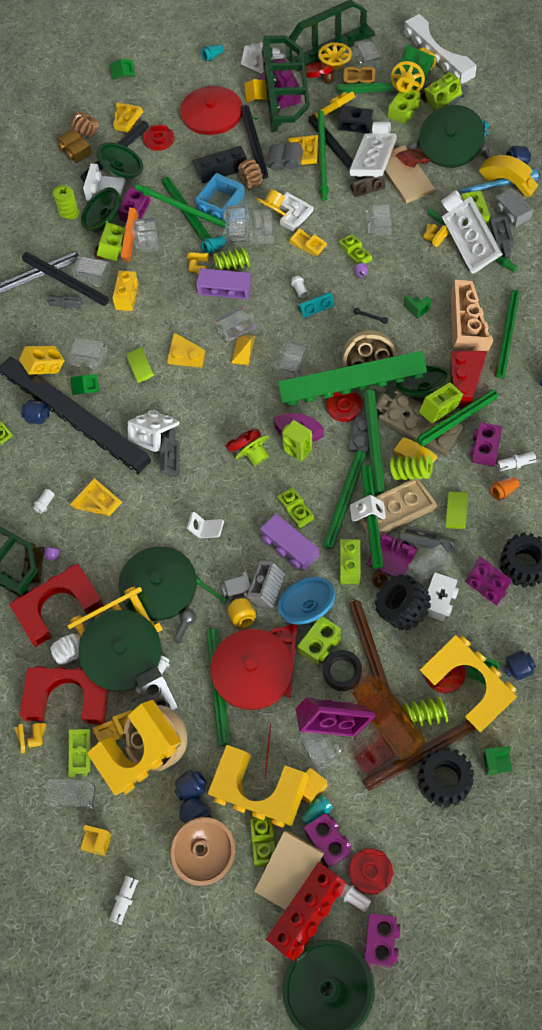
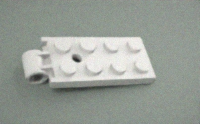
(374, 151)
(475, 238)

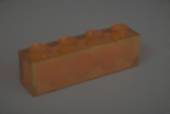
(390, 717)

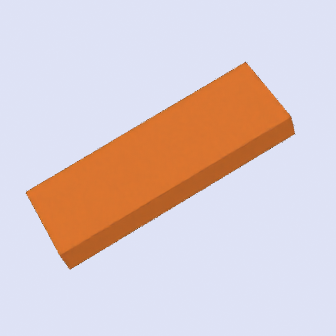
(128, 238)

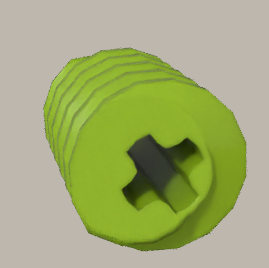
(65, 202)
(231, 260)
(411, 469)
(426, 711)

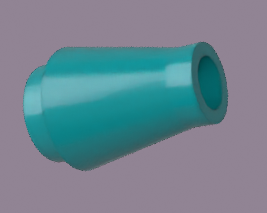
(210, 52)
(211, 245)
(316, 809)

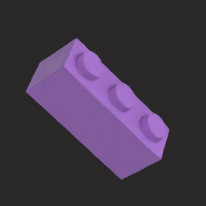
(224, 283)
(289, 543)

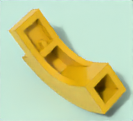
(511, 169)

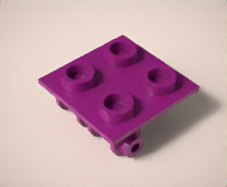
(395, 555)
(488, 581)

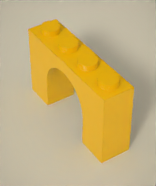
(497, 694)
(158, 740)
(279, 807)

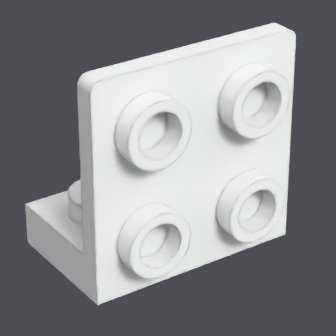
(253, 56)
(95, 182)
(147, 429)

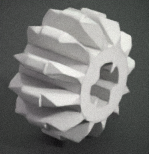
(66, 649)

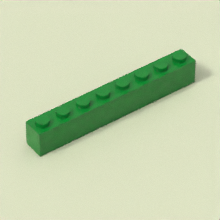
(352, 377)

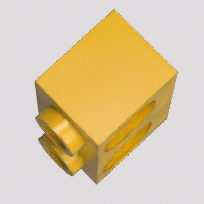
(125, 290)
(41, 359)

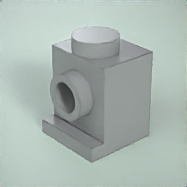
(236, 587)

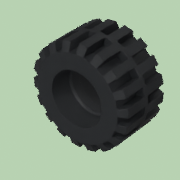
(516, 571)
(412, 609)
(440, 794)

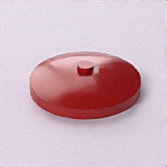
(211, 110)
(251, 669)

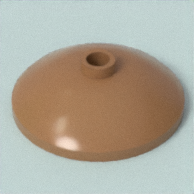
(212, 861)

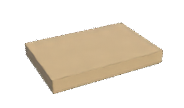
(288, 869)

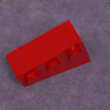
(466, 373)

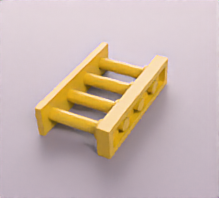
(129, 593)

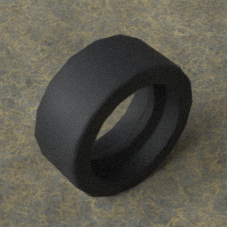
(342, 655)

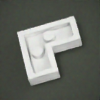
(296, 211)

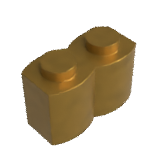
(363, 75)
(74, 145)

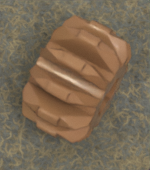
(84, 124)
(250, 173)

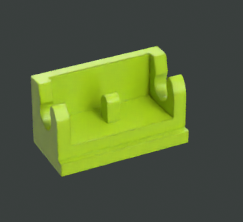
(78, 748)

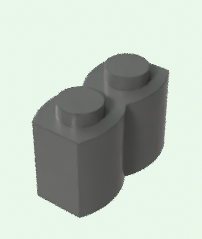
(285, 156)

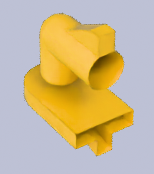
(439, 237)
(193, 258)
(37, 740)

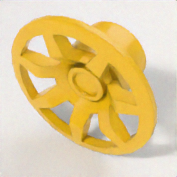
(335, 57)
(407, 79)
(273, 201)

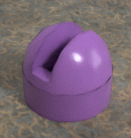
(361, 267)
(51, 553)

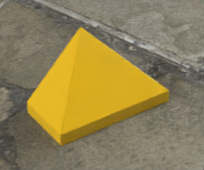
(243, 350)

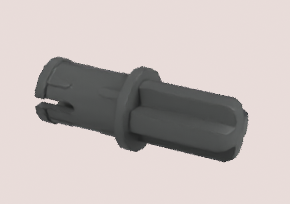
(65, 301)

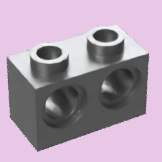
(158, 690)

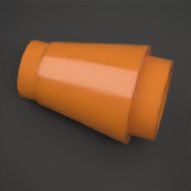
(503, 488)

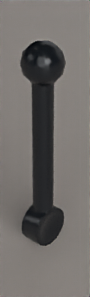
(384, 320)

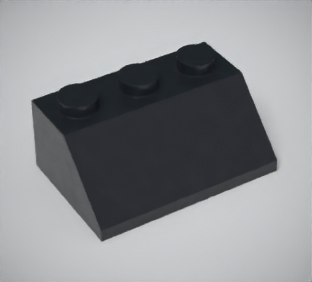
(222, 162)

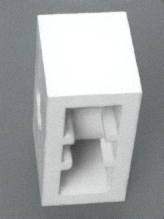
(445, 587)

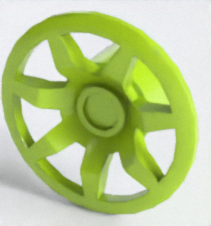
(257, 453)

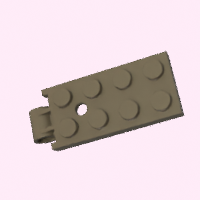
(391, 414)

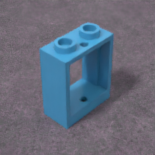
(224, 185)

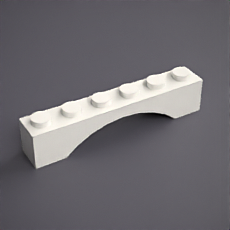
(418, 31)

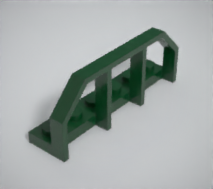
(360, 33)
(270, 80)
(20, 587)

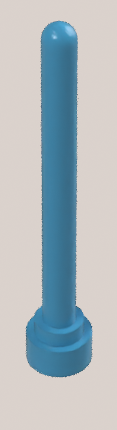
(496, 183)

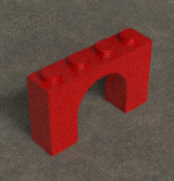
(29, 607)
(42, 681)

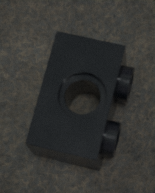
(355, 119)

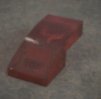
(412, 157)
(374, 756)

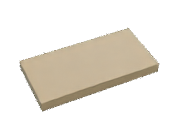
(408, 181)
(403, 505)

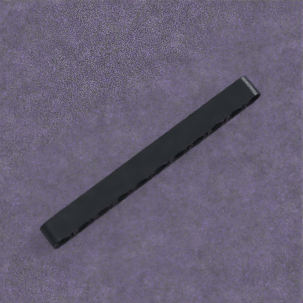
(76, 415)

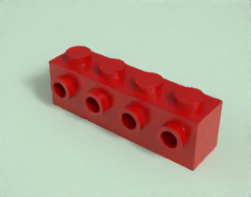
(306, 911)

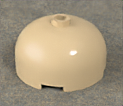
(367, 347)
(135, 744)

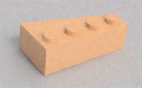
(467, 319)

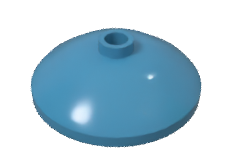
(306, 600)

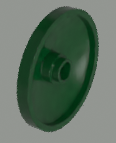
(452, 136)
(165, 580)
(119, 649)
(328, 987)

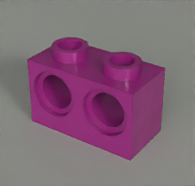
(135, 200)
(488, 445)
(324, 842)
(375, 940)

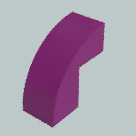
(282, 420)

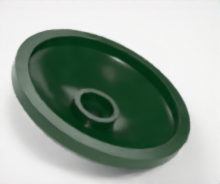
(119, 160)
(101, 209)
(420, 388)

